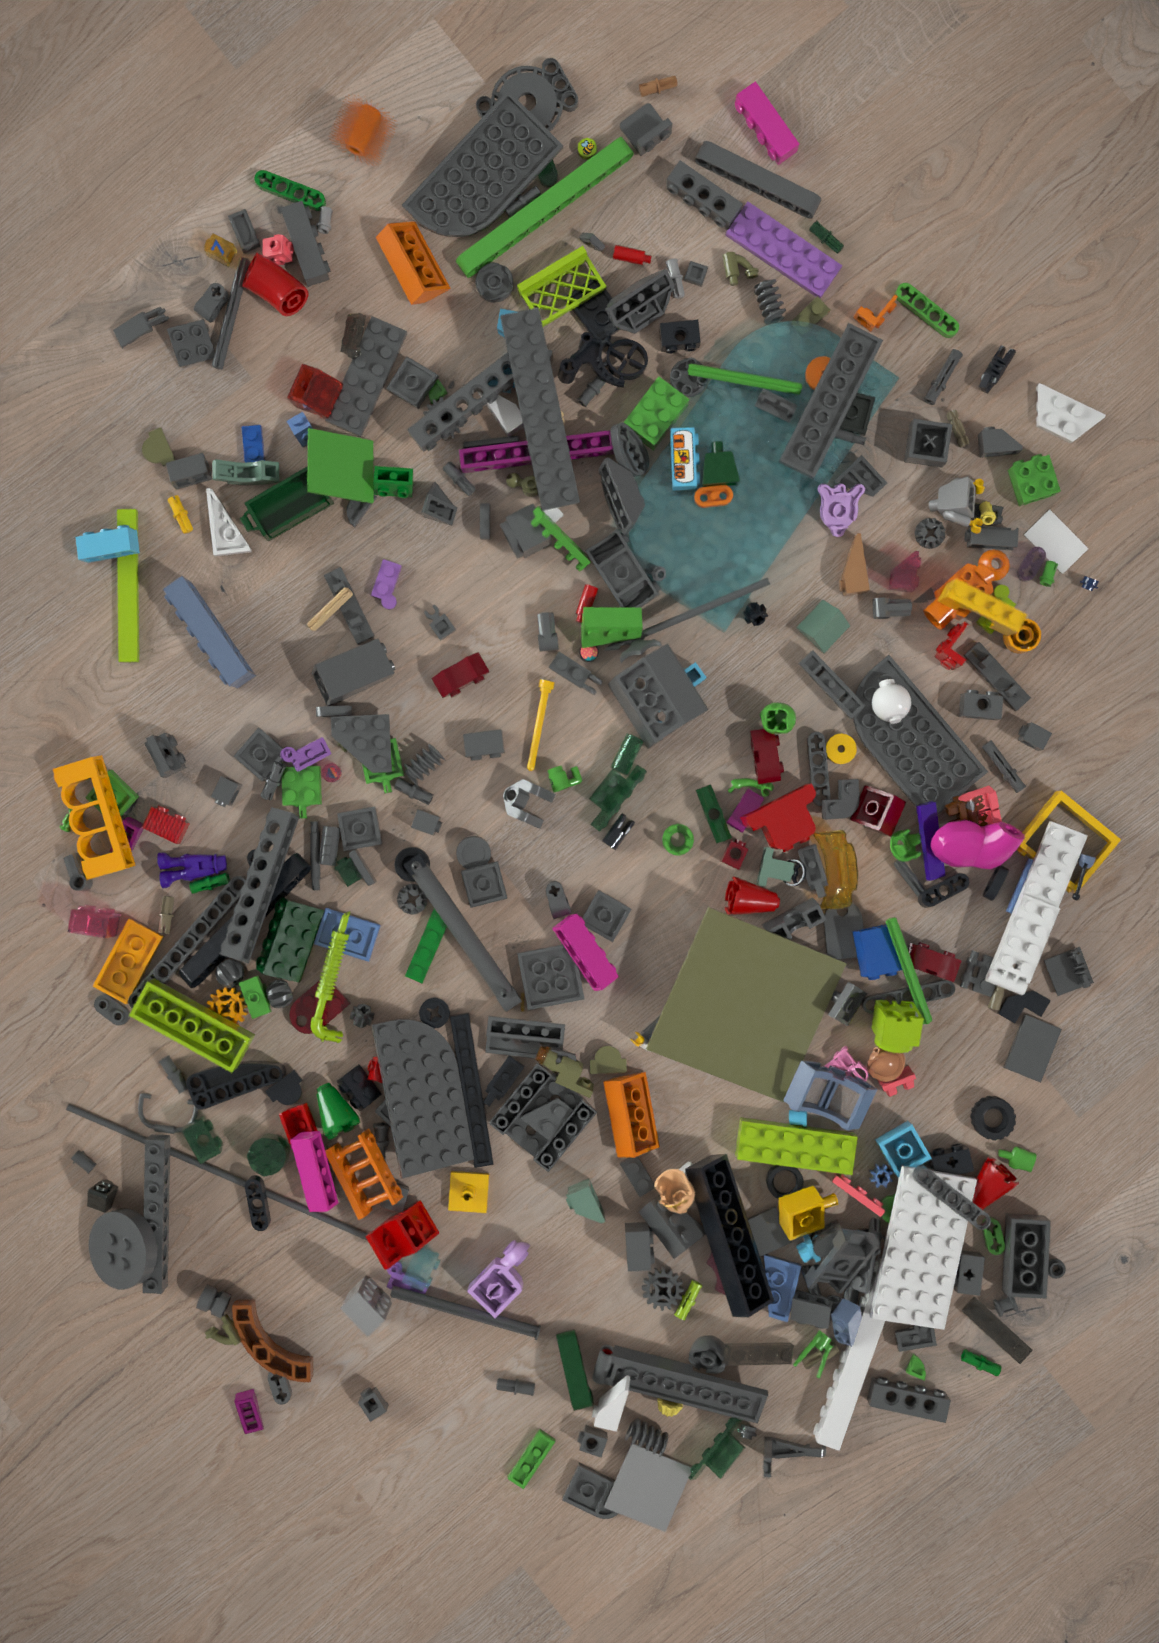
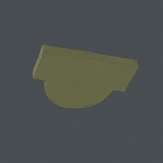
(157, 448)
(608, 1061)

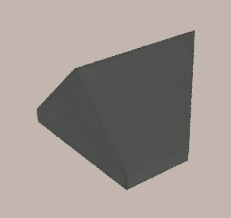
(438, 506)

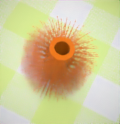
(363, 129)

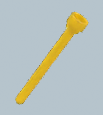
(545, 688)

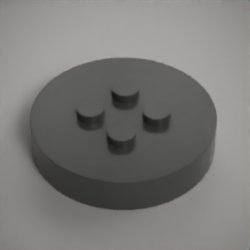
(122, 1248)

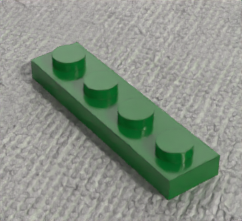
(426, 948)

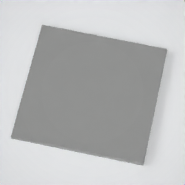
(648, 1487)

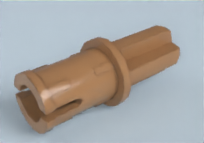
(657, 86)

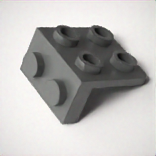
(646, 129)

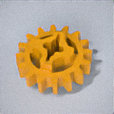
(233, 1010)

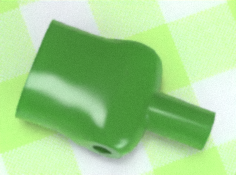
(1019, 1158)

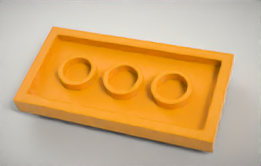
(128, 960)

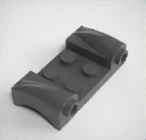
(623, 571)

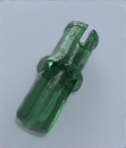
(826, 237)

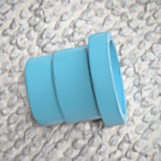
(798, 1118)

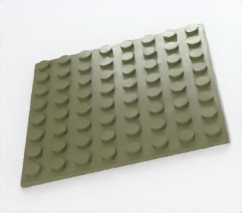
(745, 1005)

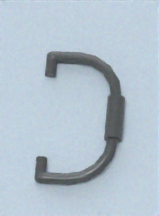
(158, 1127)

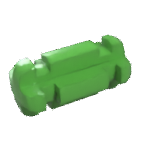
(66, 827)

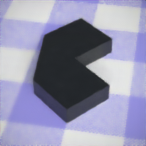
(1014, 1005)

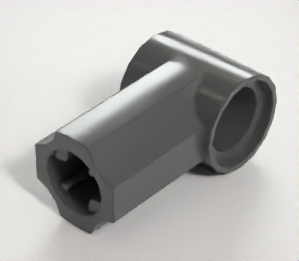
(886, 608)
(547, 636)
(75, 872)

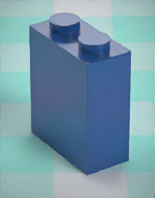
(876, 952)

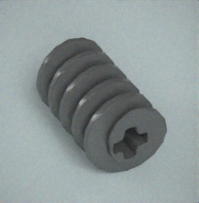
(769, 302)
(423, 764)
(647, 1435)

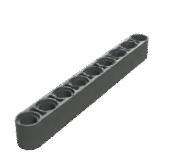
(194, 933)

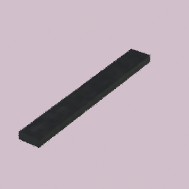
(471, 1089)

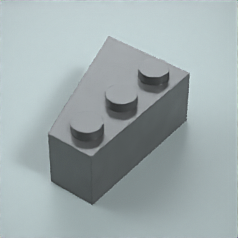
(673, 1229)

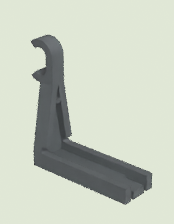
(780, 1448)

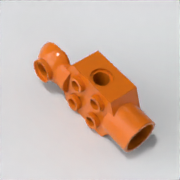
(975, 576)

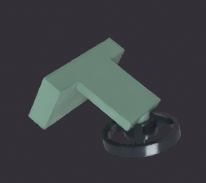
(779, 869)

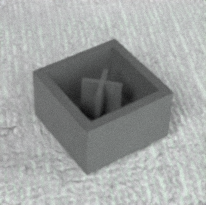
(928, 443)
(638, 1248)

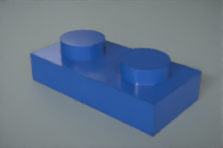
(253, 443)

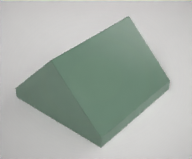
(824, 625)

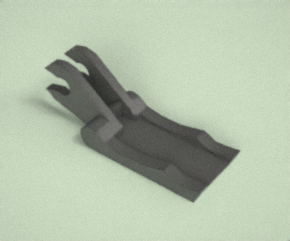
(139, 326)

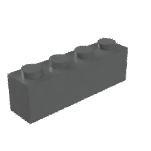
(305, 244)

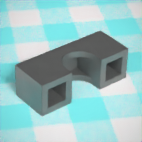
(803, 915)

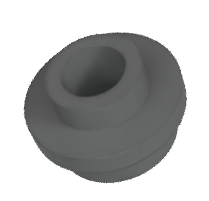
(1059, 1272)
(747, 1431)

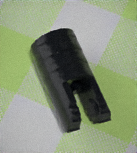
(615, 835)

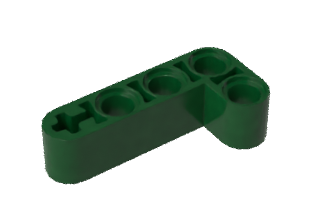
(574, 1370)

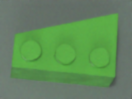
(610, 625)

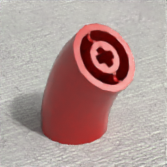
(275, 285)

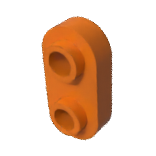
(712, 494)

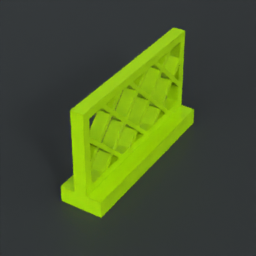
(551, 274)

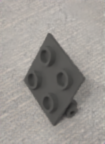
(191, 342)
(1068, 971)

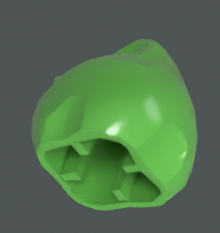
(778, 718)

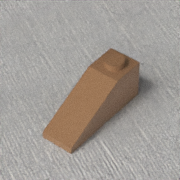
(854, 575)

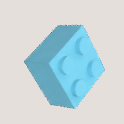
(903, 1147)

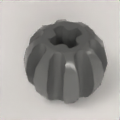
(230, 973)
(279, 994)

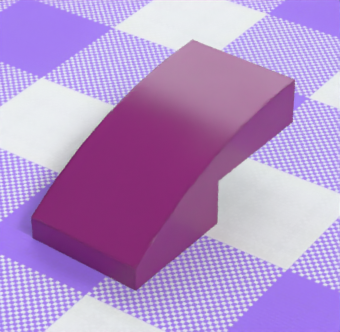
(748, 803)

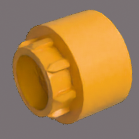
(1033, 637)

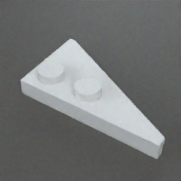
(224, 533)

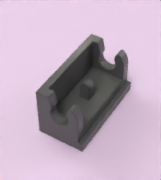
(189, 471)

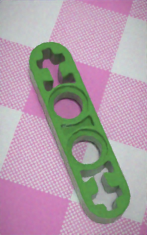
(929, 307)

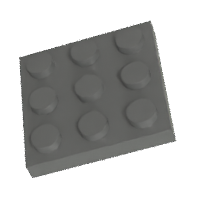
(549, 977)

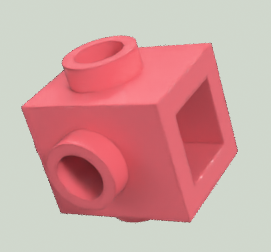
(278, 249)

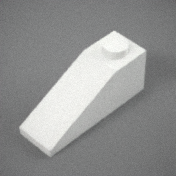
(506, 414)
(611, 1406)

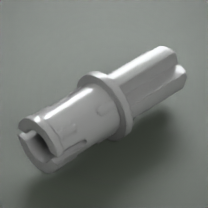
(673, 270)

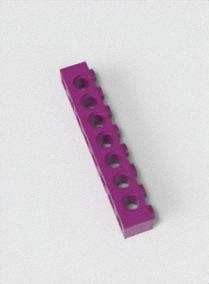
(518, 454)

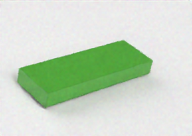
(531, 1458)

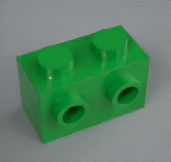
(393, 481)

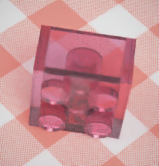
(93, 921)

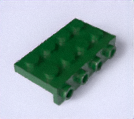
(289, 940)

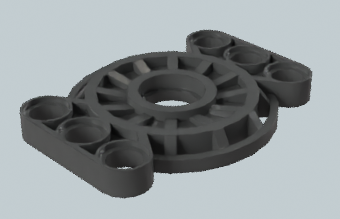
(541, 87)

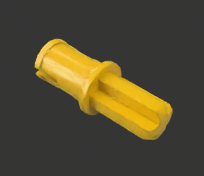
(180, 514)

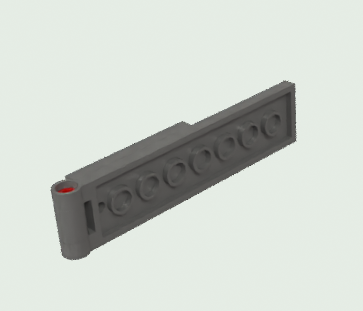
(678, 1383)

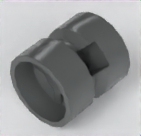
(213, 1301)

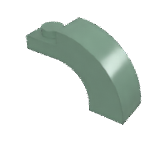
(249, 473)

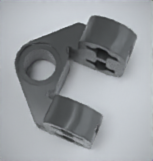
(517, 796)

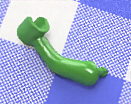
(738, 783)

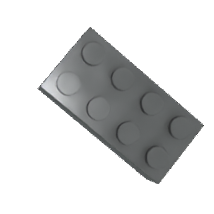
(1026, 1256)

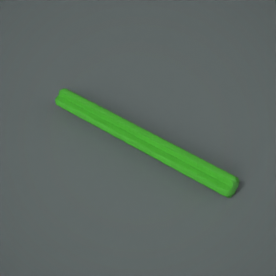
(745, 379)
(908, 969)

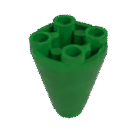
(335, 1112)

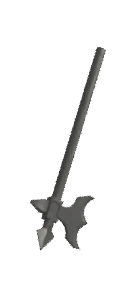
(639, 645)

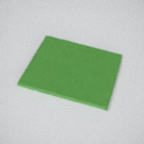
(340, 466)

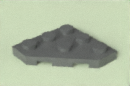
(366, 739)

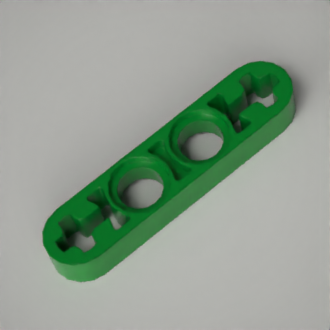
(291, 187)

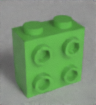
(1033, 479)

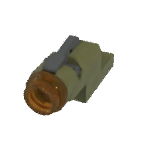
(567, 1069)

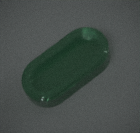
(549, 175)

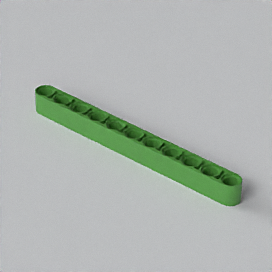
(544, 207)

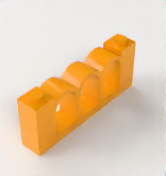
(68, 778)

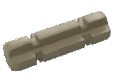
(957, 428)

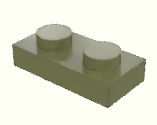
(813, 312)

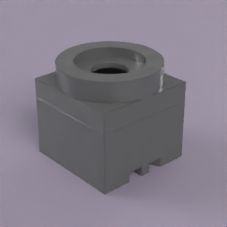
(522, 535)

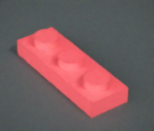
(859, 1194)

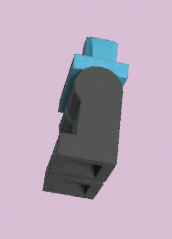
(819, 1242)

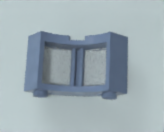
(830, 1094)

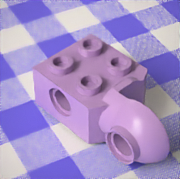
(500, 1280)

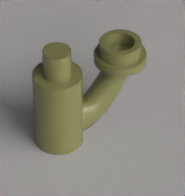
(730, 262)
(229, 1327)

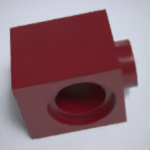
(727, 859)

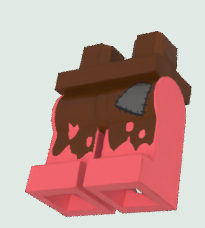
(976, 806)

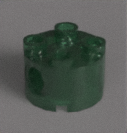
(268, 1154)

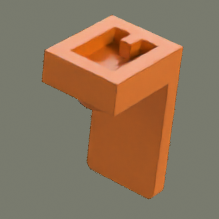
(867, 318)

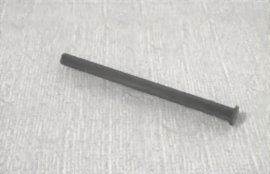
(465, 1312)

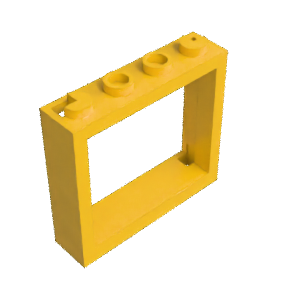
(1085, 817)

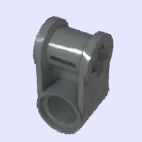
(210, 304)
(558, 903)

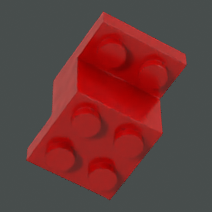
(402, 1235)

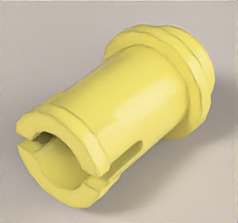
(987, 514)

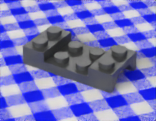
(845, 1260)

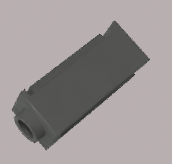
(992, 538)

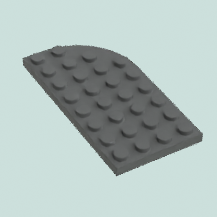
(484, 171)
(920, 750)
(422, 1096)

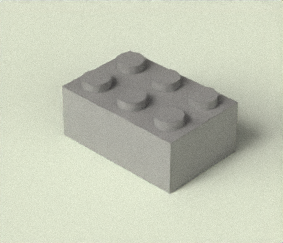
(367, 1305)

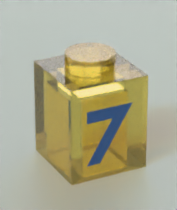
(220, 249)

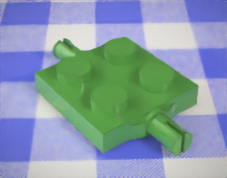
(385, 778)
(301, 788)

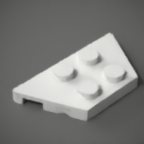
(1063, 415)

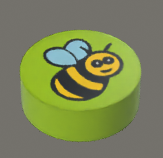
(587, 148)

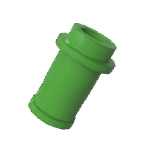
(1048, 573)

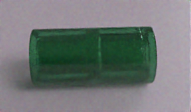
(627, 754)

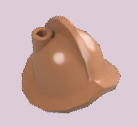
(885, 1065)

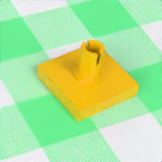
(468, 1191)

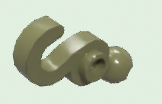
(528, 484)

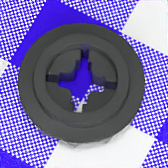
(930, 542)
(409, 908)

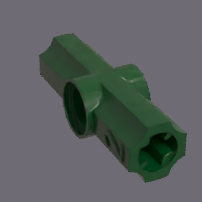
(718, 826)

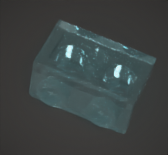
(420, 1269)

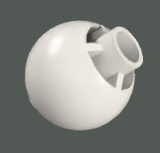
(891, 701)

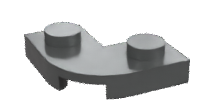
(847, 802)

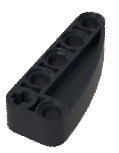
(218, 1077)

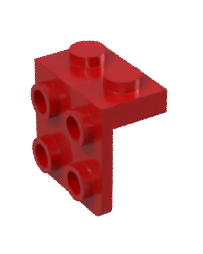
(947, 656)

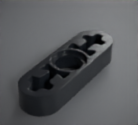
(951, 890)
(253, 1210)

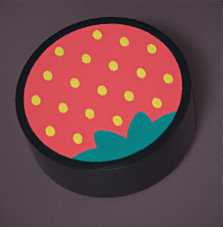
(589, 654)

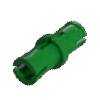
(209, 883)
(981, 1362)

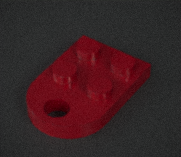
(307, 1005)

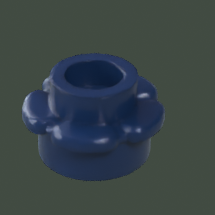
(1089, 583)

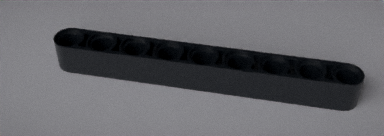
(209, 956)

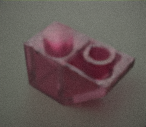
(904, 575)

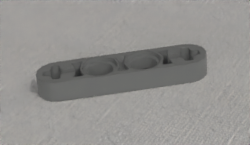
(822, 768)

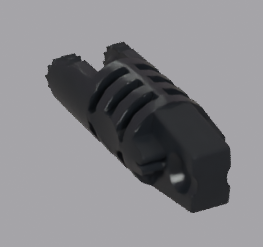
(996, 369)

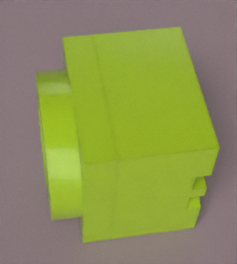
(896, 1026)

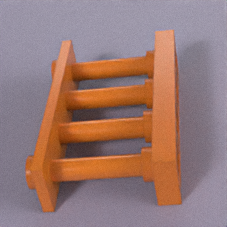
(349, 1181)

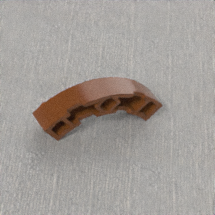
(264, 1349)

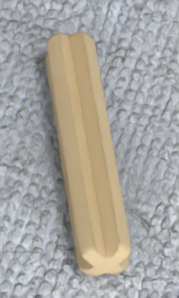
(329, 609)

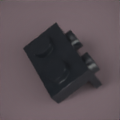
(358, 1088)

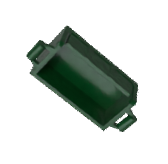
(284, 506)

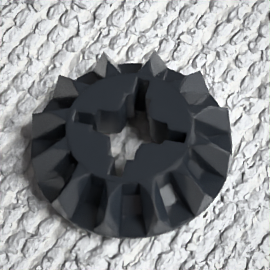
(425, 1014)

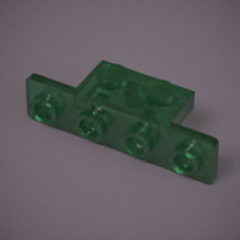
(612, 794)
(721, 1454)

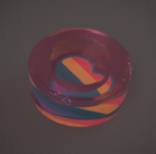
(331, 772)

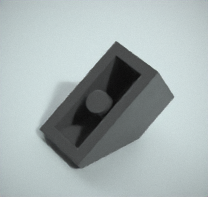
(997, 443)

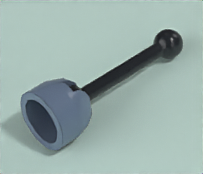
(1085, 862)

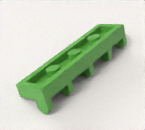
(562, 538)

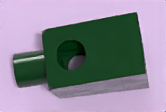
(719, 467)

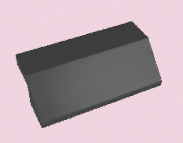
(521, 1036)

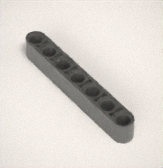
(758, 179)

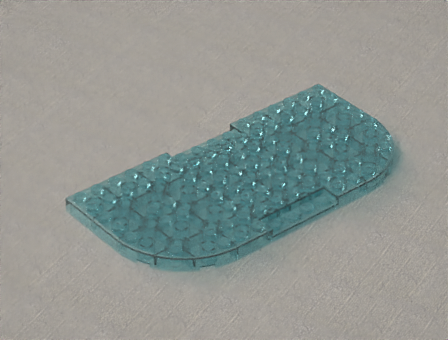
(735, 544)

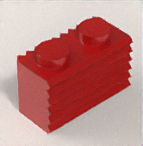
(165, 824)

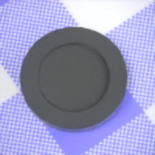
(473, 852)

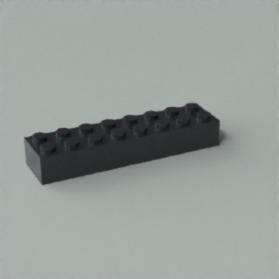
(729, 1235)

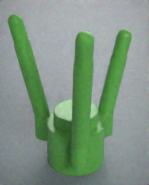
(821, 1342)

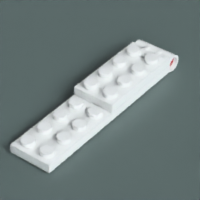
(1036, 909)

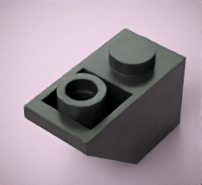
(102, 1195)

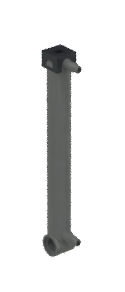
(462, 931)

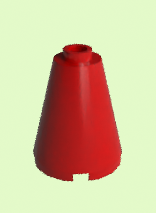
(749, 898)
(992, 1183)

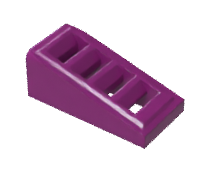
(134, 828)
(246, 1399)

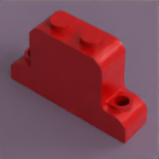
(784, 819)

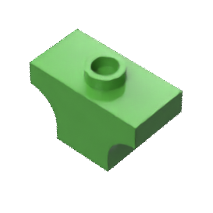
(255, 997)

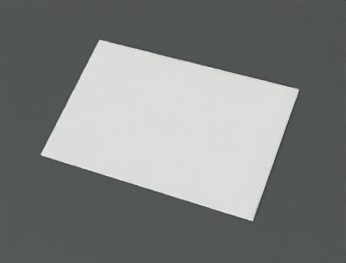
(1057, 541)

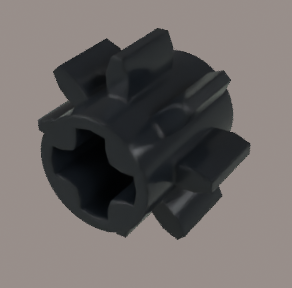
(755, 614)

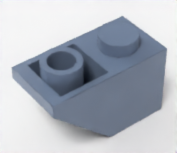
(846, 1322)

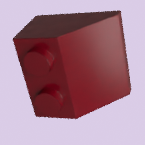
(878, 810)

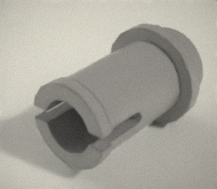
(324, 220)

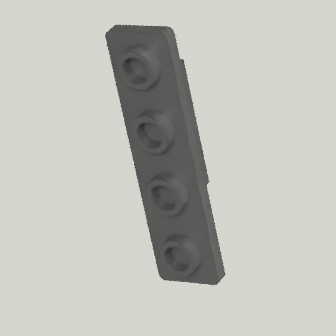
(862, 1280)

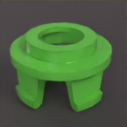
(678, 828)
(907, 851)

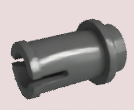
(655, 570)
(83, 1161)

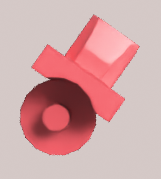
(906, 1079)

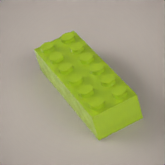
(192, 1025)
(796, 1146)

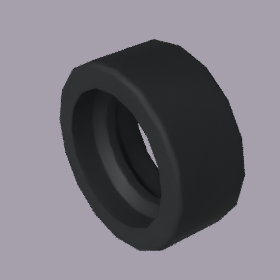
(770, 1178)

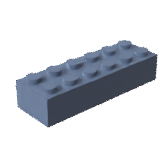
(208, 632)

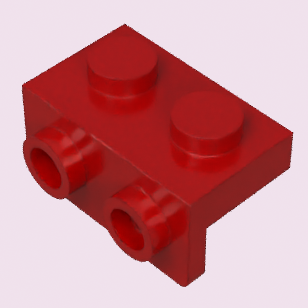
(297, 1120)

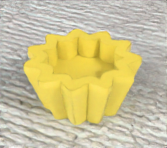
(668, 1407)

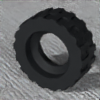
(1006, 1125)

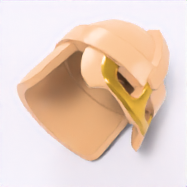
(675, 1191)

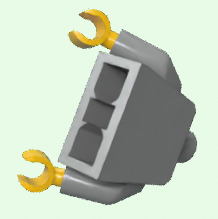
(957, 502)

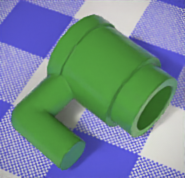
(559, 779)

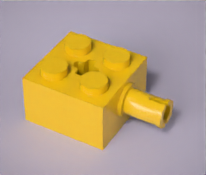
(804, 1211)

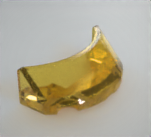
(840, 868)

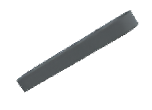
(898, 994)
(960, 1199)

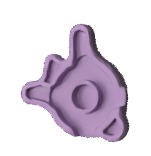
(839, 507)

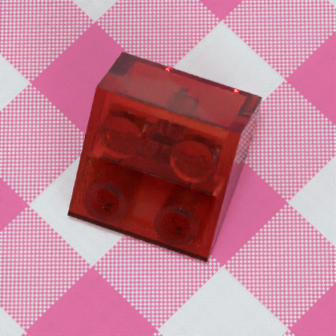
(314, 391)

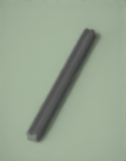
(230, 314)

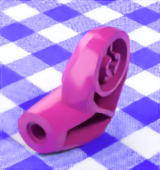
(975, 846)

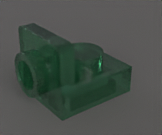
(348, 871)

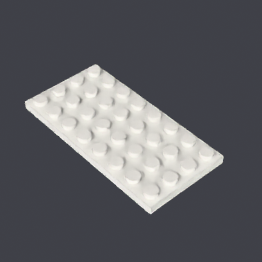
(921, 1252)

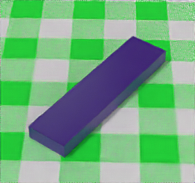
(928, 827)

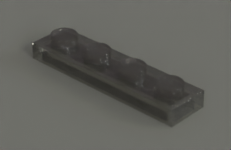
(997, 1330)
(758, 1354)

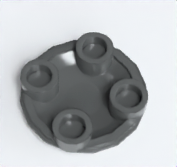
(685, 383)

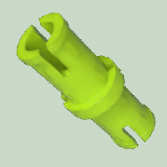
(688, 1300)

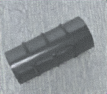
(329, 845)

